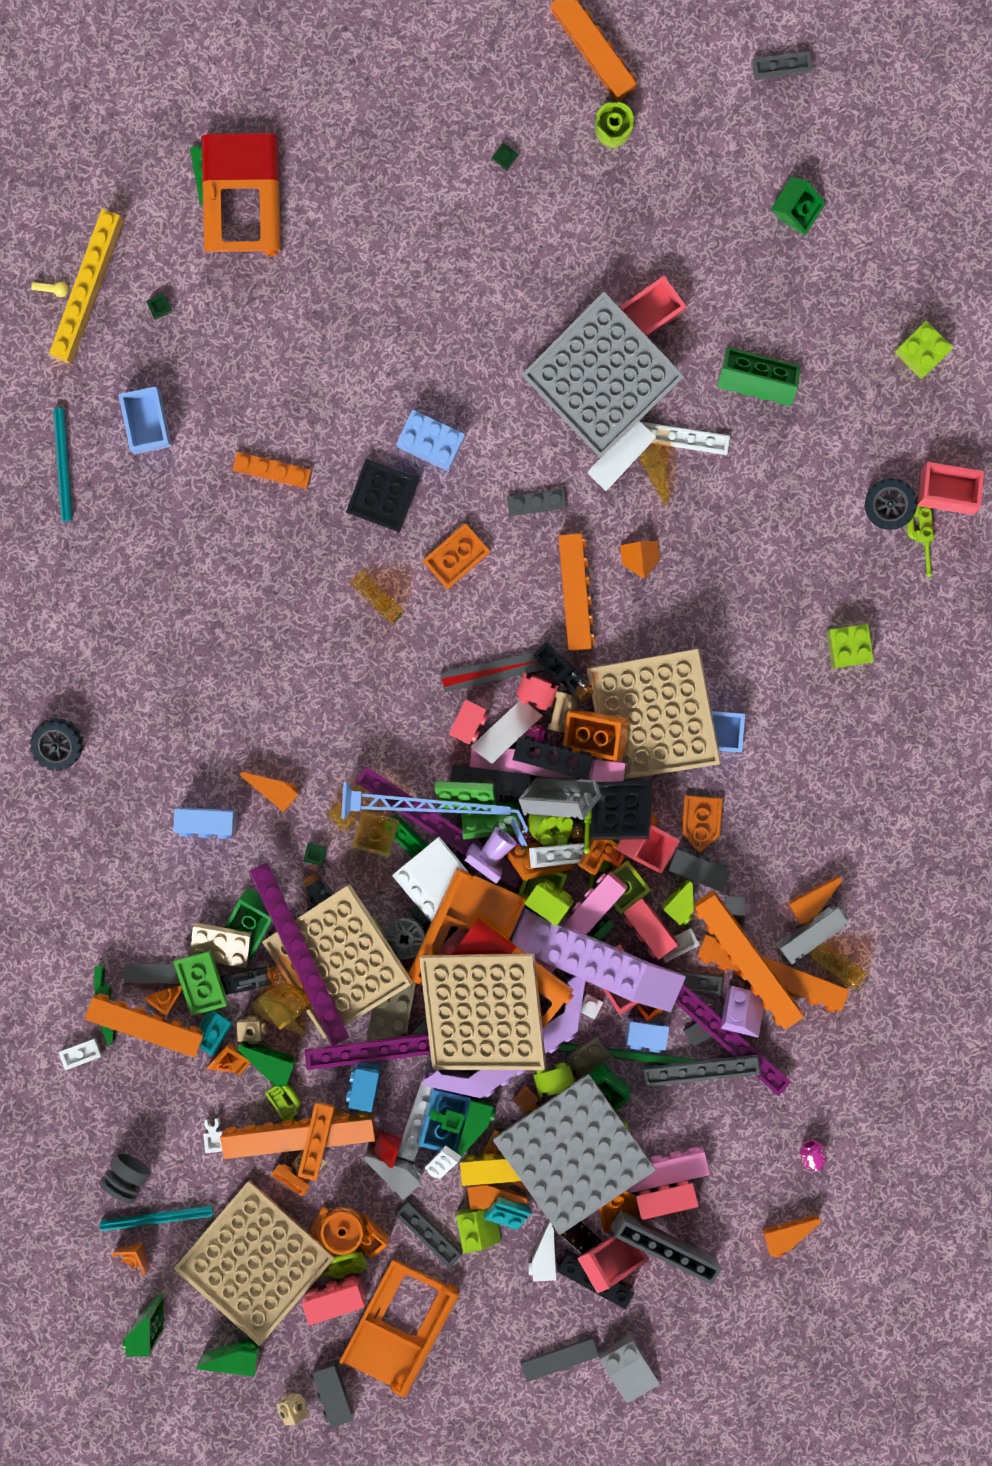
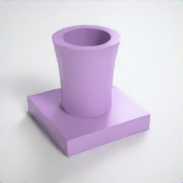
(487, 858)

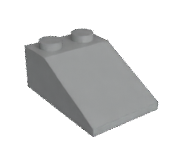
(402, 1178)
(628, 1368)

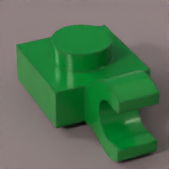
(450, 1119)

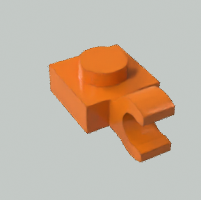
(526, 1099)

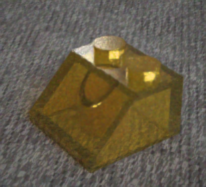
(375, 832)
(285, 1003)

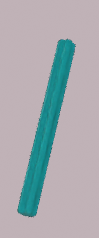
(62, 464)
(156, 1218)

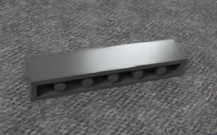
(665, 1247)

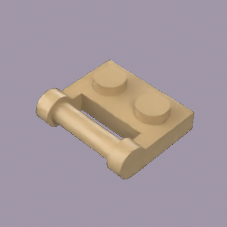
(563, 704)

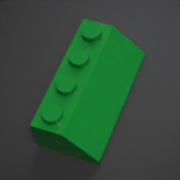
(759, 376)
(145, 1331)

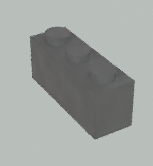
(699, 869)
(332, 1394)

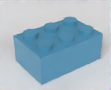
(364, 1086)
(430, 1133)

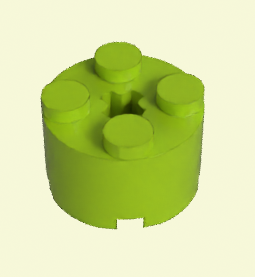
(614, 113)
(550, 829)
(553, 1080)

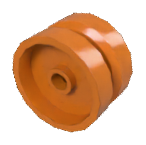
(346, 1219)

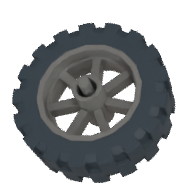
(884, 522)
(44, 757)

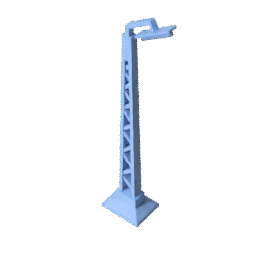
(353, 802)

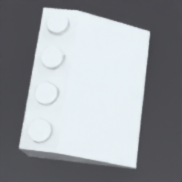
(428, 876)

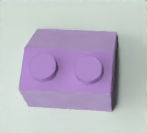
(742, 1012)

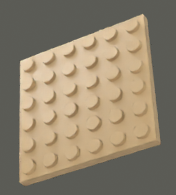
(665, 708)
(349, 955)
(483, 1012)
(254, 1262)

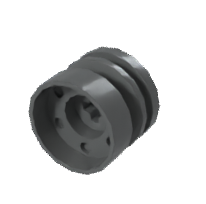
(407, 926)
(125, 1177)

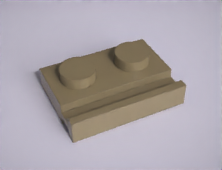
(589, 1056)

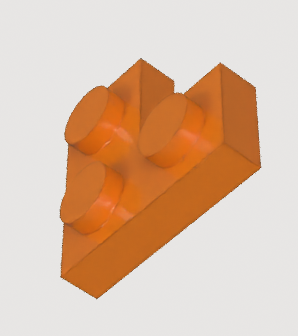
(600, 851)

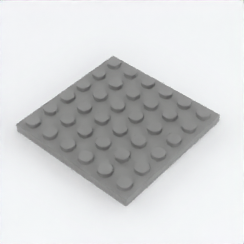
(602, 375)
(574, 1154)

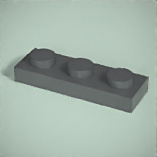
(781, 65)
(536, 502)

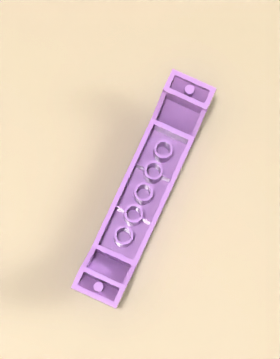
(597, 961)
(483, 1082)

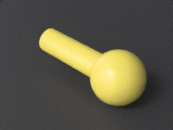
(60, 288)

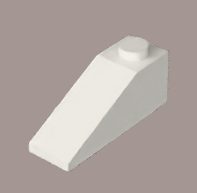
(543, 1258)

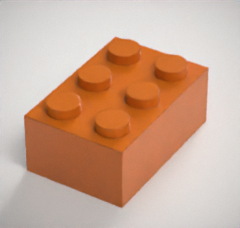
(596, 733)

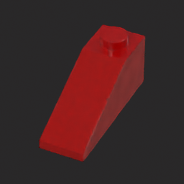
(387, 1147)

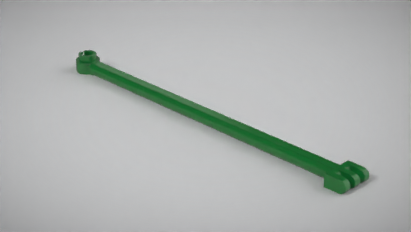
(632, 1055)

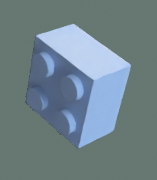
(646, 1034)

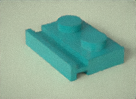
(215, 1029)
(508, 1213)

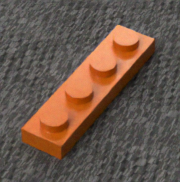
(272, 470)
(316, 1140)

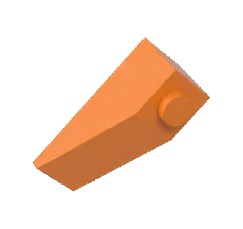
(277, 791)
(811, 903)
(484, 1195)
(787, 1235)

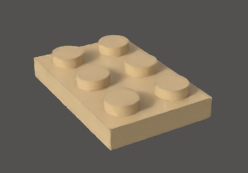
(227, 945)

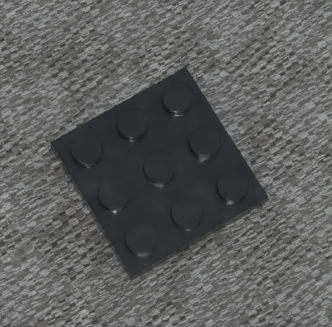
(382, 495)
(622, 811)

